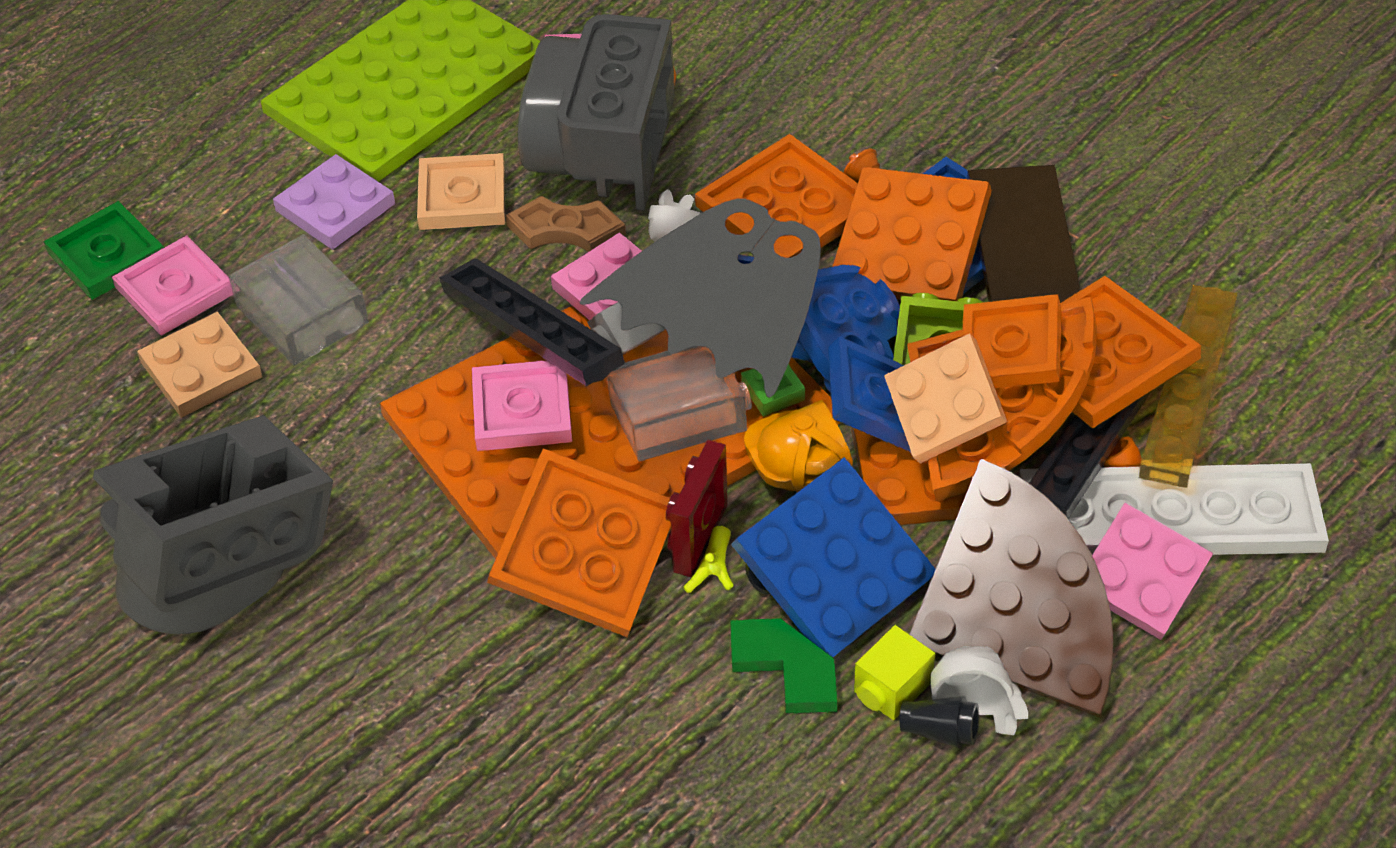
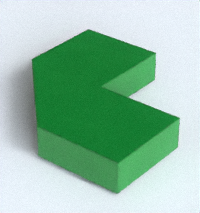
(778, 646)

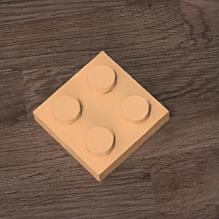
(461, 191)
(199, 364)
(945, 398)

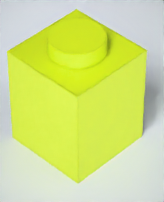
(893, 672)

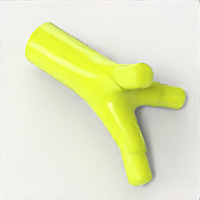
(713, 561)

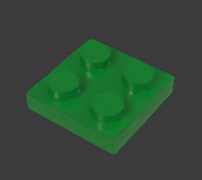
(101, 248)

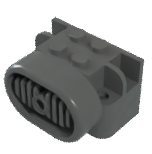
(600, 103)
(211, 523)

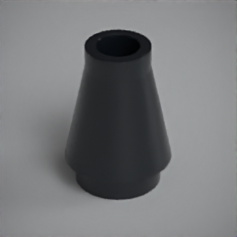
(942, 720)

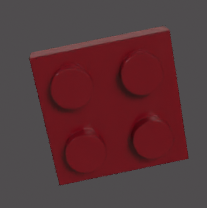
(697, 507)

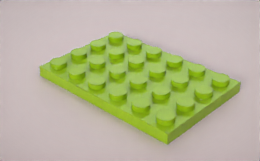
(403, 82)

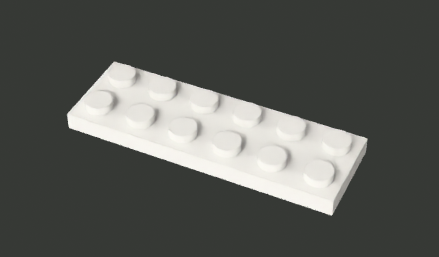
(1220, 510)

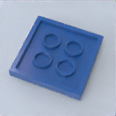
(834, 558)

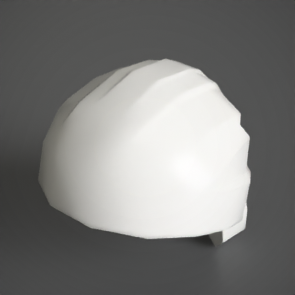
(669, 214)
(982, 680)

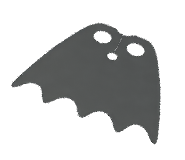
(712, 300)

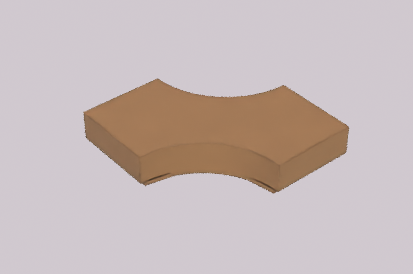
(547, 222)

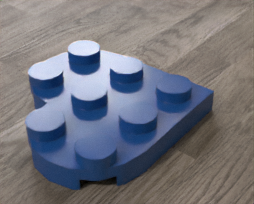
(849, 308)

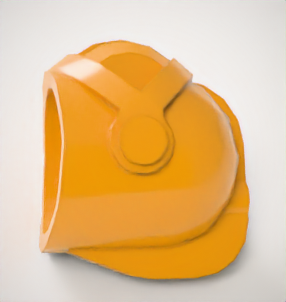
(795, 446)

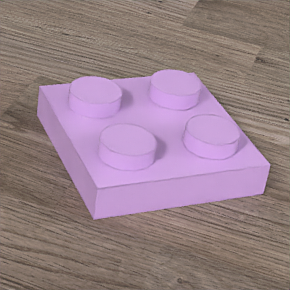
(334, 201)

